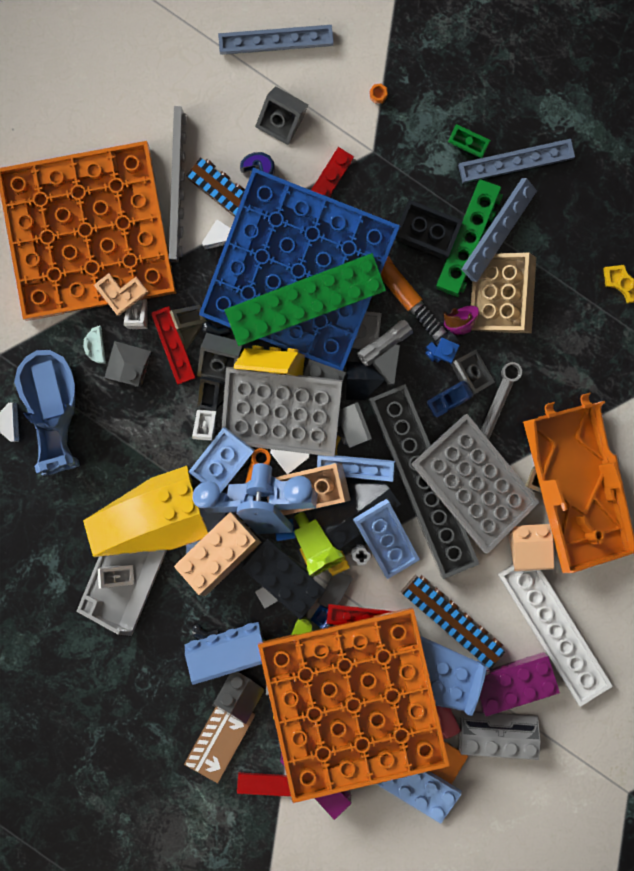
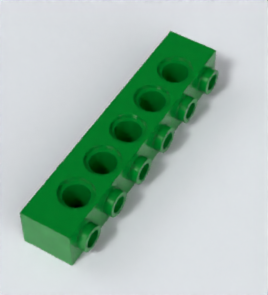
(484, 192)

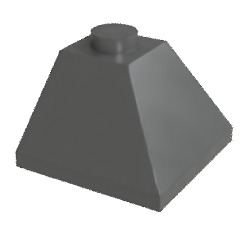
(127, 364)

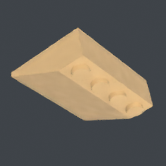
(505, 294)

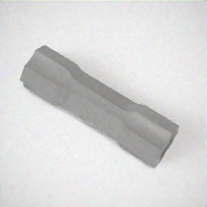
(385, 342)
(361, 560)

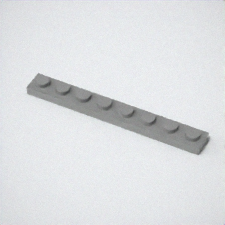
(178, 175)

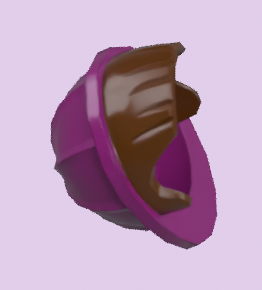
(461, 320)

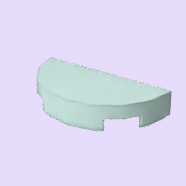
(94, 345)

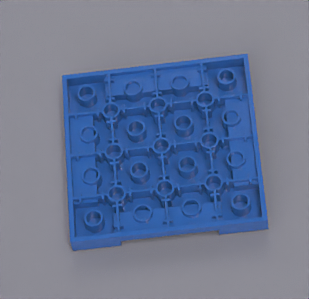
(288, 236)

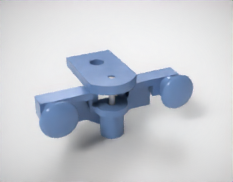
(259, 515)

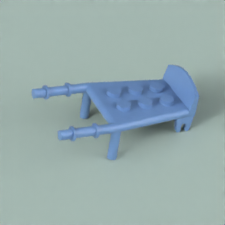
(453, 677)

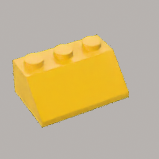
(271, 360)

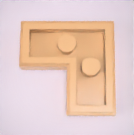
(120, 298)

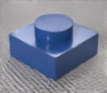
(446, 350)
(430, 352)

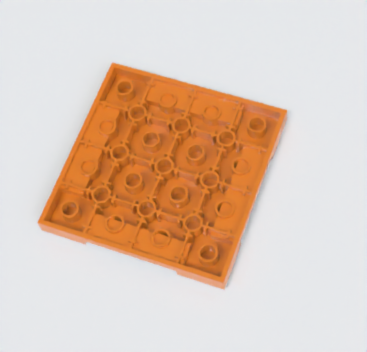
(78, 222)
(353, 705)

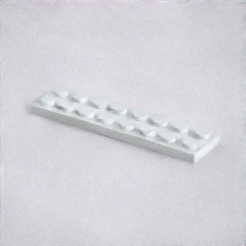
(556, 633)

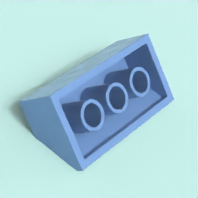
(224, 653)

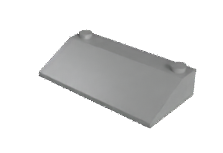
(121, 606)

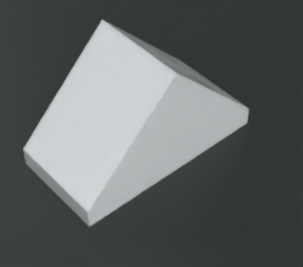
(216, 236)
(136, 316)
(9, 422)
(204, 425)
(289, 460)
(115, 576)

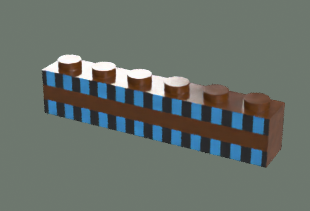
(216, 185)
(452, 621)

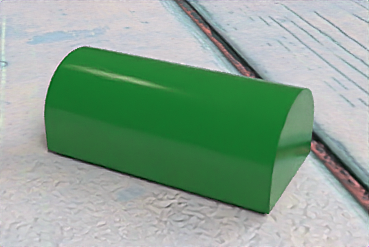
(469, 141)

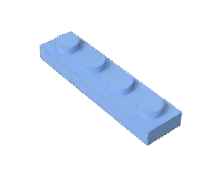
(361, 467)

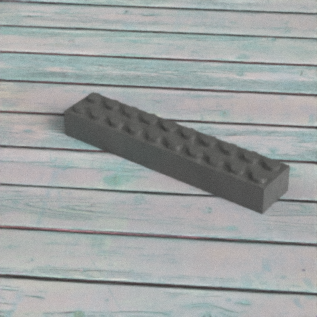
(406, 442)

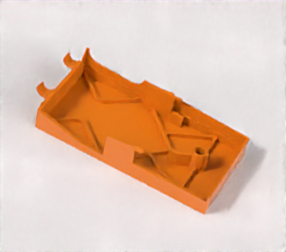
(580, 486)

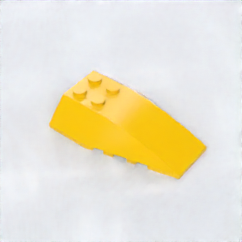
(148, 518)

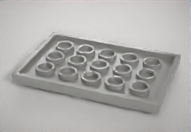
(282, 411)
(475, 483)

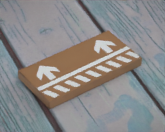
(217, 744)

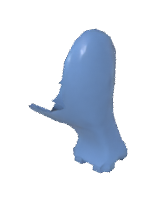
(48, 393)

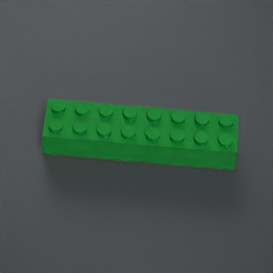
(305, 299)

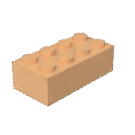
(327, 481)
(217, 554)

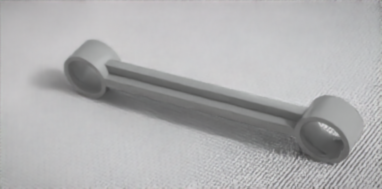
(499, 400)

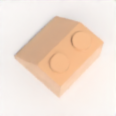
(532, 547)

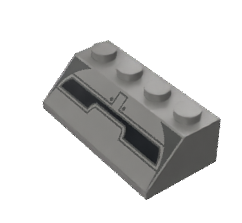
(499, 735)

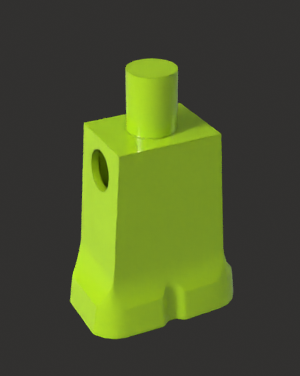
(316, 546)

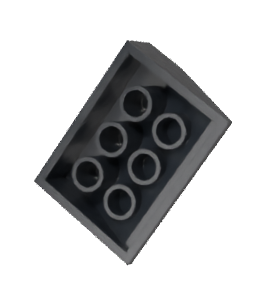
(338, 518)

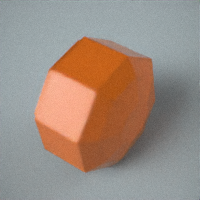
(378, 93)

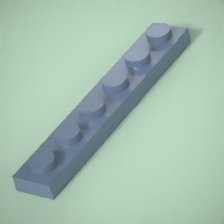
(275, 39)
(516, 161)
(499, 230)

